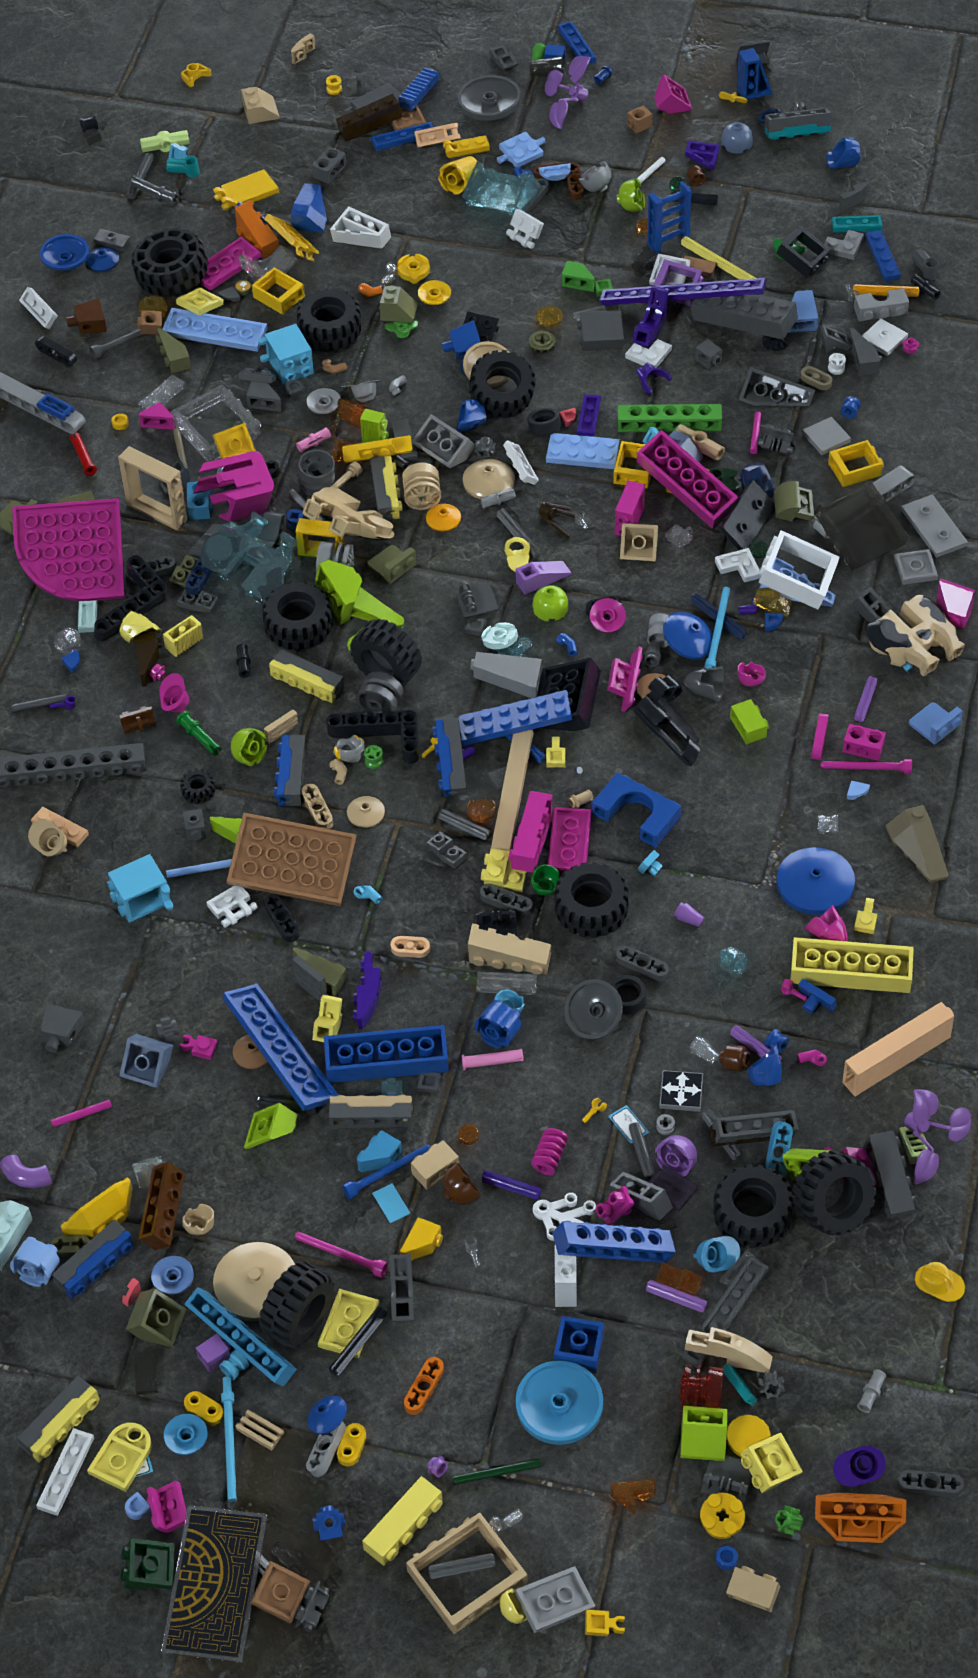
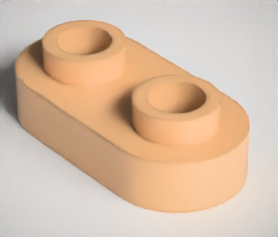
(410, 946)

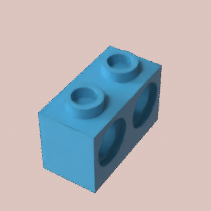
(199, 503)

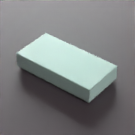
(87, 616)

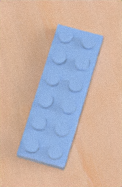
(215, 329)

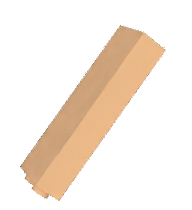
(898, 1049)

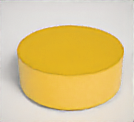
(120, 421)

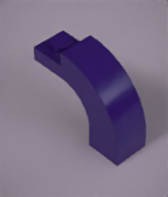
(649, 327)

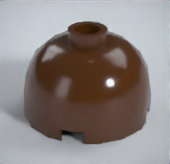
(459, 1186)

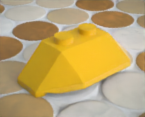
(101, 1211)

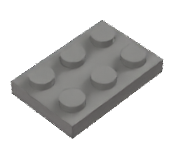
(554, 1599)

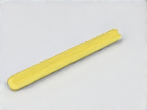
(711, 256)

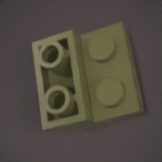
(793, 501)

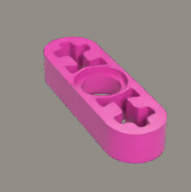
(819, 736)

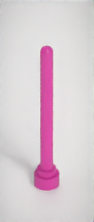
(904, 766)
(378, 1267)

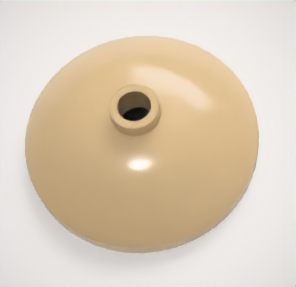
(478, 351)
(487, 477)

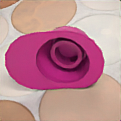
(173, 694)

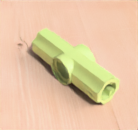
(163, 141)

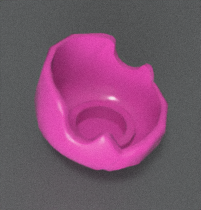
(751, 674)

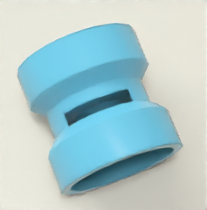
(234, 1365)

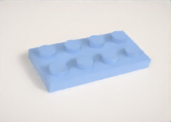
(582, 451)

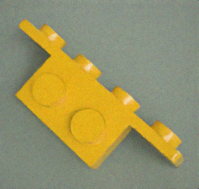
(377, 449)

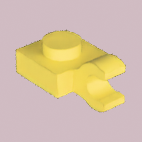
(555, 756)
(866, 919)

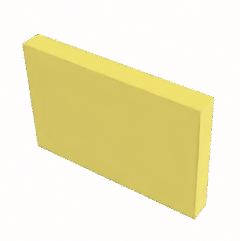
(345, 1320)

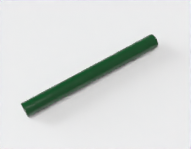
(497, 1471)

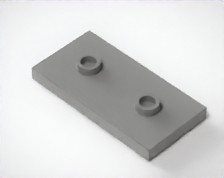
(934, 526)

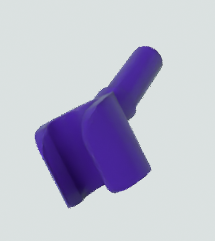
(69, 703)

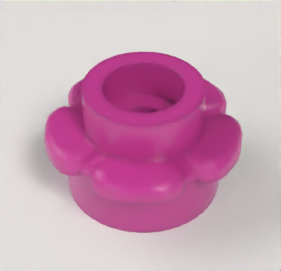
(910, 345)
(157, 672)

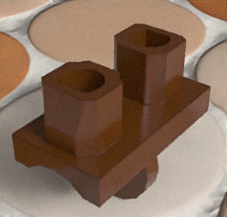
(137, 719)

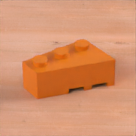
(253, 229)

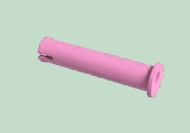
(492, 1058)

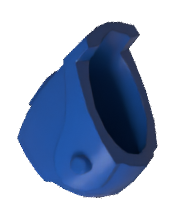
(844, 154)
(471, 415)
(767, 1070)

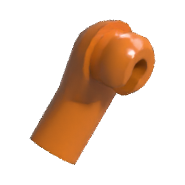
(369, 291)

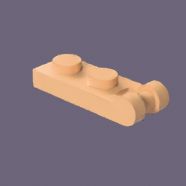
(436, 135)

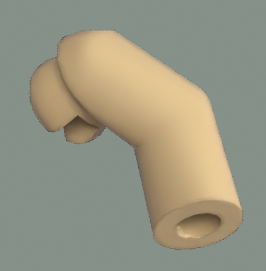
(341, 770)

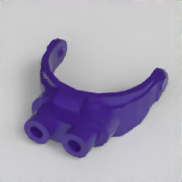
(650, 370)

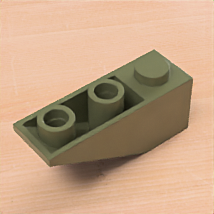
(174, 351)
(334, 974)

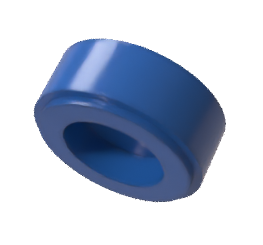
(726, 1557)

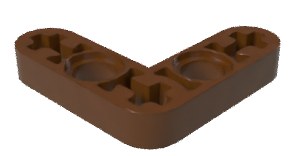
(574, 174)

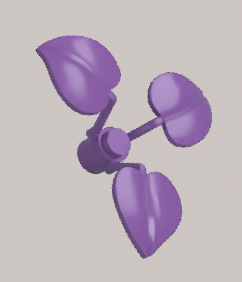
(576, 70)
(925, 1106)

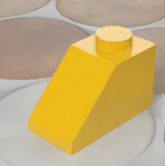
(422, 1239)

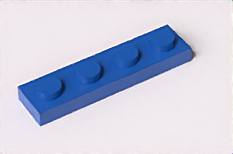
(882, 255)

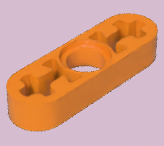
(424, 1395)

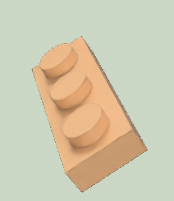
(74, 833)

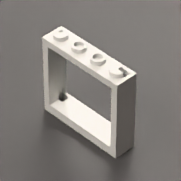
(793, 587)

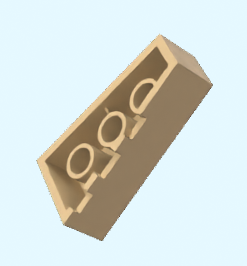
(507, 951)

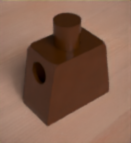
(88, 317)

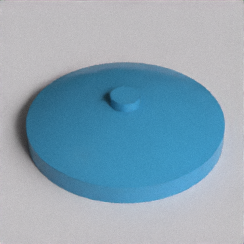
(559, 1402)

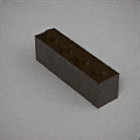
(369, 117)

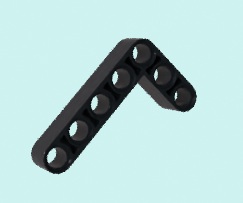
(134, 602)
(379, 724)

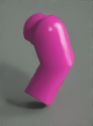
(813, 1056)

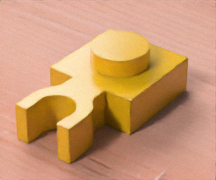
(598, 1623)

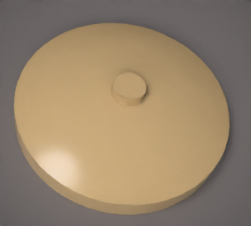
(247, 1276)

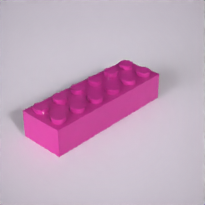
(686, 479)

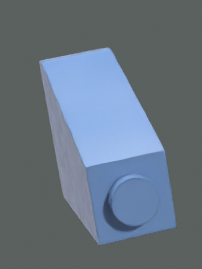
(806, 312)

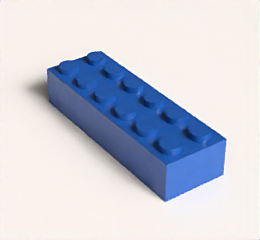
(386, 1054)

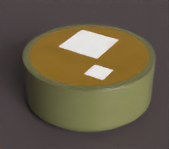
(243, 287)

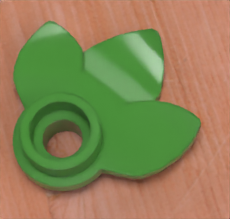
(401, 329)

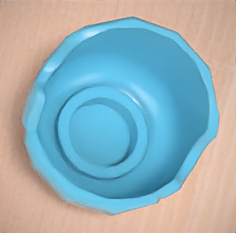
(510, 999)

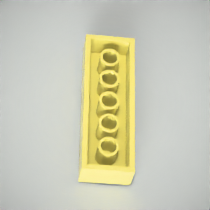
(852, 965)

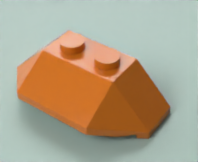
(860, 1516)

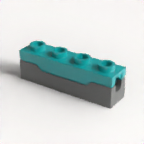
(797, 123)

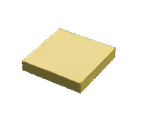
(199, 301)

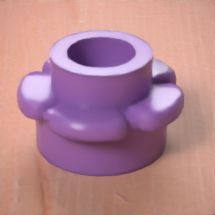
(437, 1466)

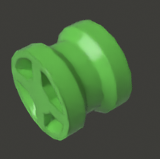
(373, 752)

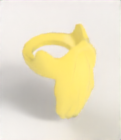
(517, 557)

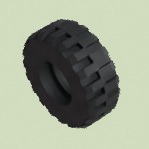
(175, 277)

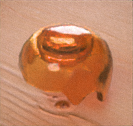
(481, 810)

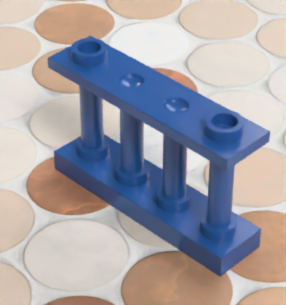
(656, 215)

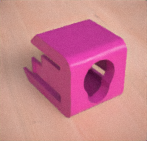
(242, 470)

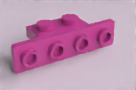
(624, 678)

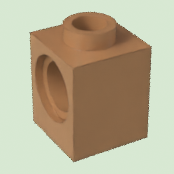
(639, 119)
(154, 317)

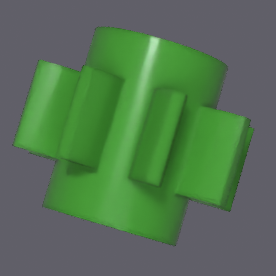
(789, 1520)

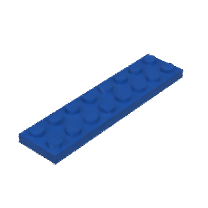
(280, 1046)

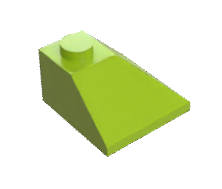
(270, 1124)

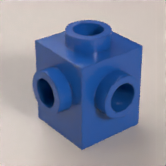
(333, 1530)

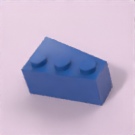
(751, 75)

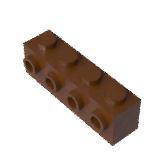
(161, 1206)

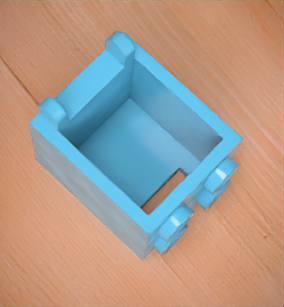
(288, 353)
(139, 888)

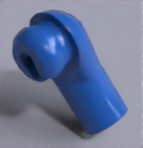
(565, 639)

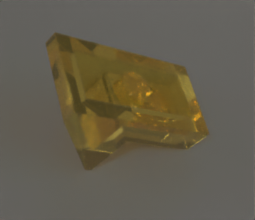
(772, 601)

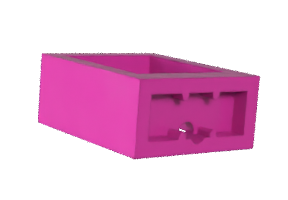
(630, 505)

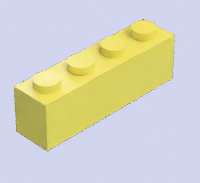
(402, 1521)

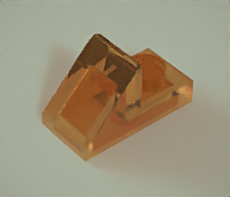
(627, 1492)

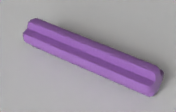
(865, 699)
(749, 1041)
(676, 1296)

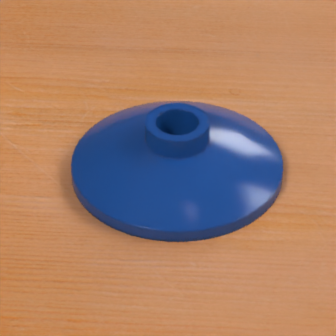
(102, 259)
(327, 1414)

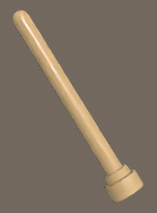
(353, 470)

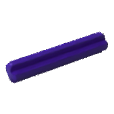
(511, 1184)

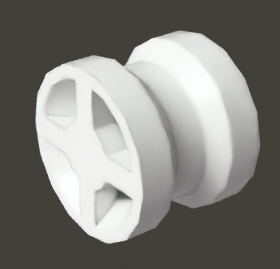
(836, 363)

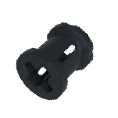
(88, 123)

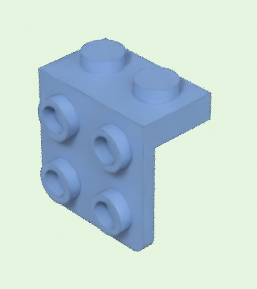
(935, 722)

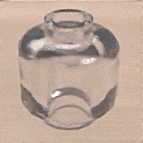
(67, 640)

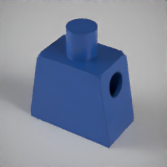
(461, 339)

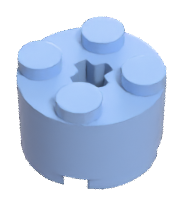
(35, 1262)

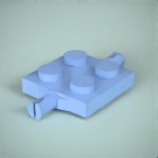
(521, 149)

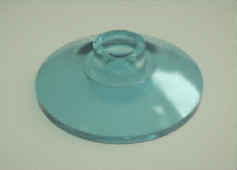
(520, 647)

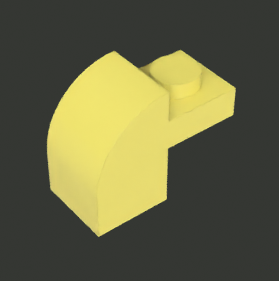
(328, 1019)

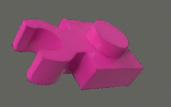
(201, 1047)

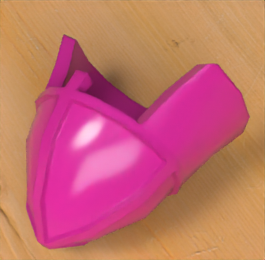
(828, 926)

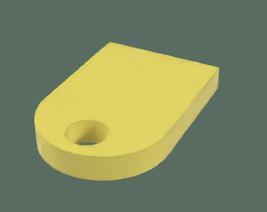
(121, 1456)

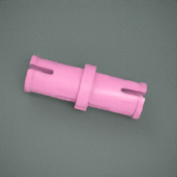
(313, 439)

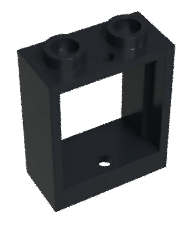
(795, 259)

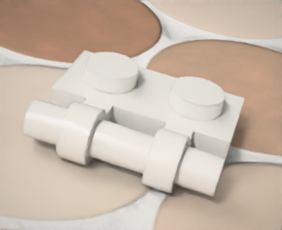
(526, 224)
(230, 900)

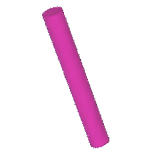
(755, 433)
(81, 1113)

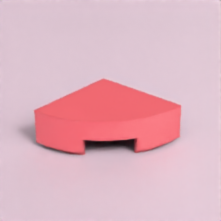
(568, 417)
(132, 1293)

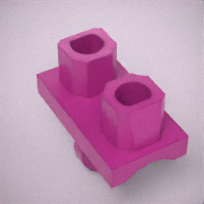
(618, 1204)

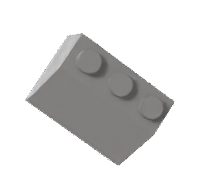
(443, 442)

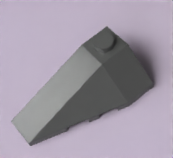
(770, 390)

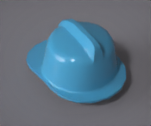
(718, 1253)

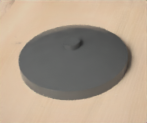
(489, 97)

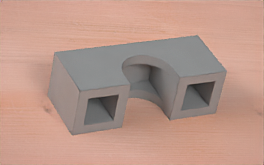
(868, 308)

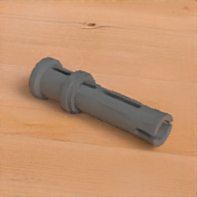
(160, 192)

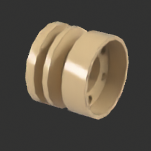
(421, 486)

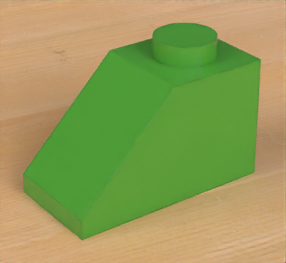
(577, 276)

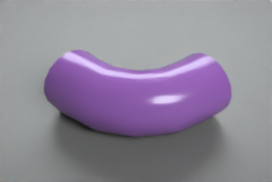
(24, 1176)

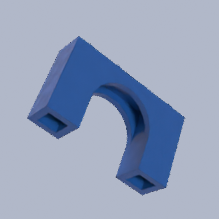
(622, 791)

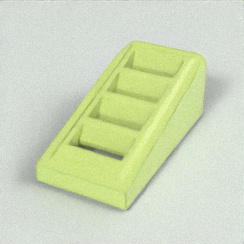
(912, 1156)

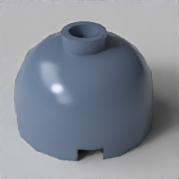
(737, 137)

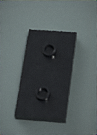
(747, 516)

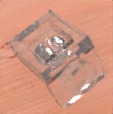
(679, 536)

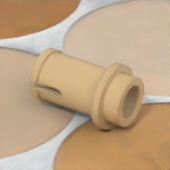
(576, 801)

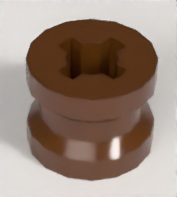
(696, 175)

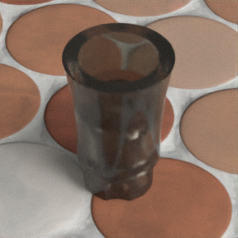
(543, 67)

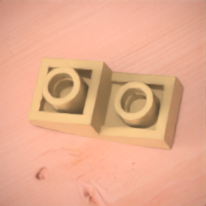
(302, 47)

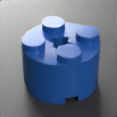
(498, 1024)

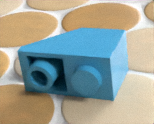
(381, 1152)

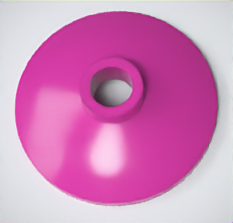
(610, 608)

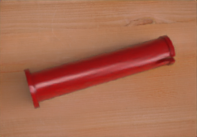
(89, 468)

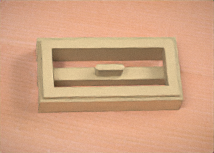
(281, 726)
(245, 1420)

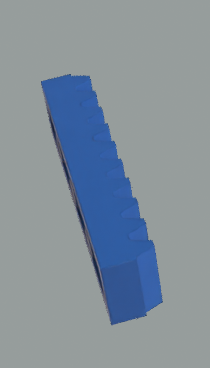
(418, 89)

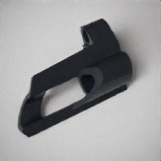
(656, 710)

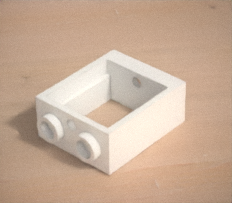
(565, 1281)

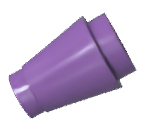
(688, 915)

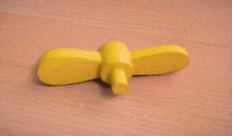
(732, 97)

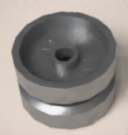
(379, 692)

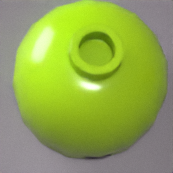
(630, 196)
(550, 603)
(248, 746)

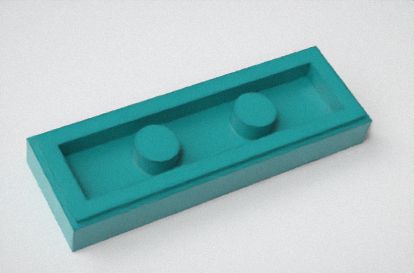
(856, 223)

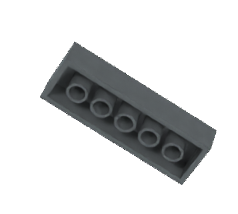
(748, 313)

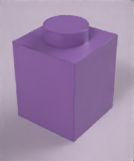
(213, 1352)

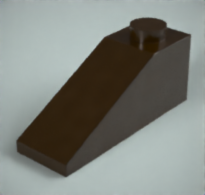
(147, 653)

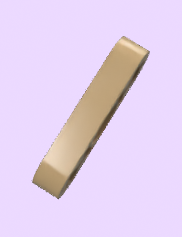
(318, 799)

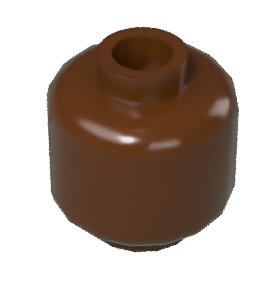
(735, 1058)

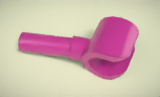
(787, 989)

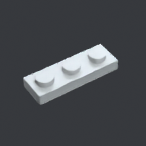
(38, 308)
(520, 463)

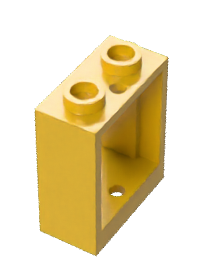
(284, 302)
(841, 455)
(623, 475)
(317, 527)

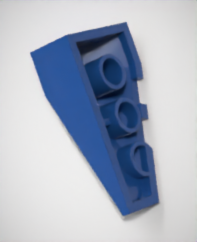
(309, 209)

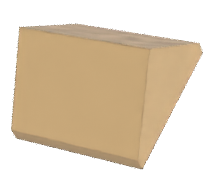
(639, 542)

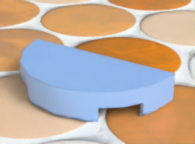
(555, 172)

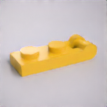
(466, 146)

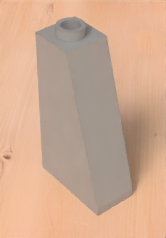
(509, 672)

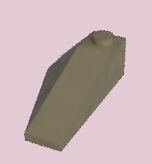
(917, 839)

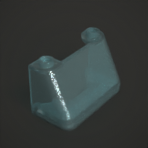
(500, 190)

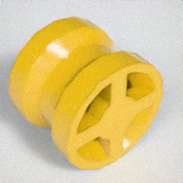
(333, 85)

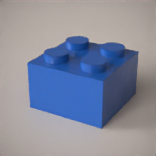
(579, 1342)

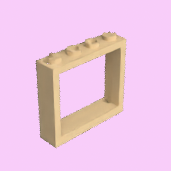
(129, 463)
(487, 1600)

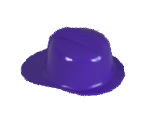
(859, 1466)

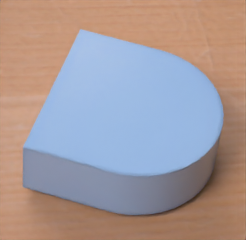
(136, 1507)

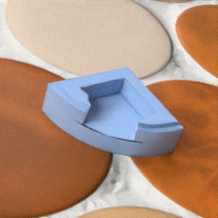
(857, 789)

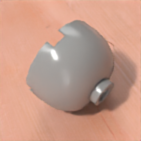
(596, 178)

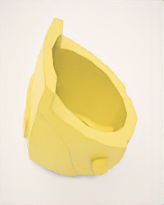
(134, 624)

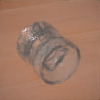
(827, 823)

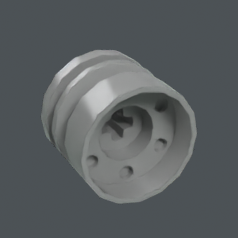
(343, 555)

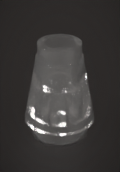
(703, 1049)

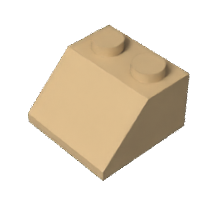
(258, 105)

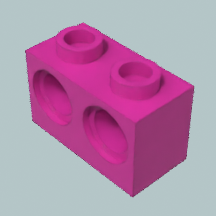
(864, 742)

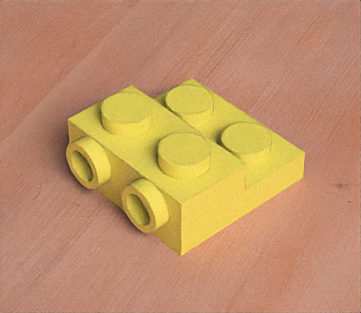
(500, 873)
(770, 1462)

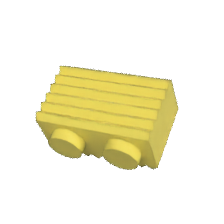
(183, 636)

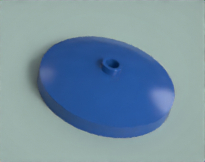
(815, 880)

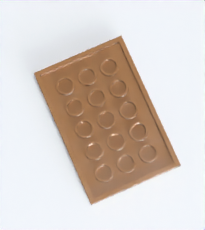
(291, 859)

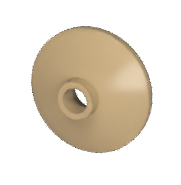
(365, 817)

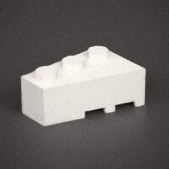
(360, 229)

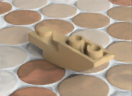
(737, 1350)

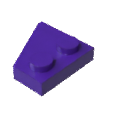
(703, 153)

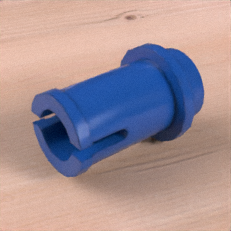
(606, 72)

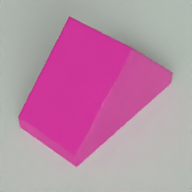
(156, 417)

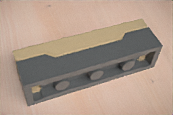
(370, 1111)

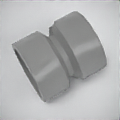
(655, 630)

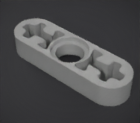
(321, 1459)

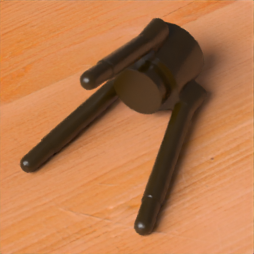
(550, 510)

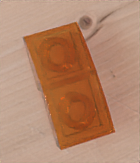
(681, 1280)

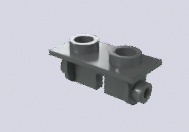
(314, 1598)

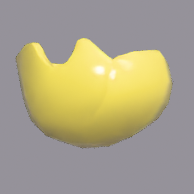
(511, 1608)

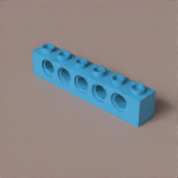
(240, 1336)

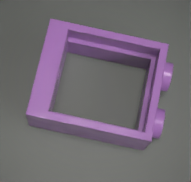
(668, 266)

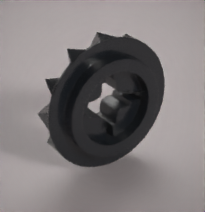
(775, 345)

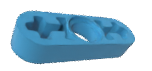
(787, 1137)

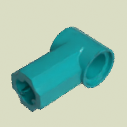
(187, 165)

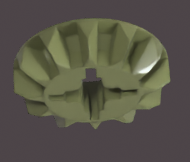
(536, 338)

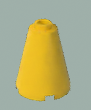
(456, 174)

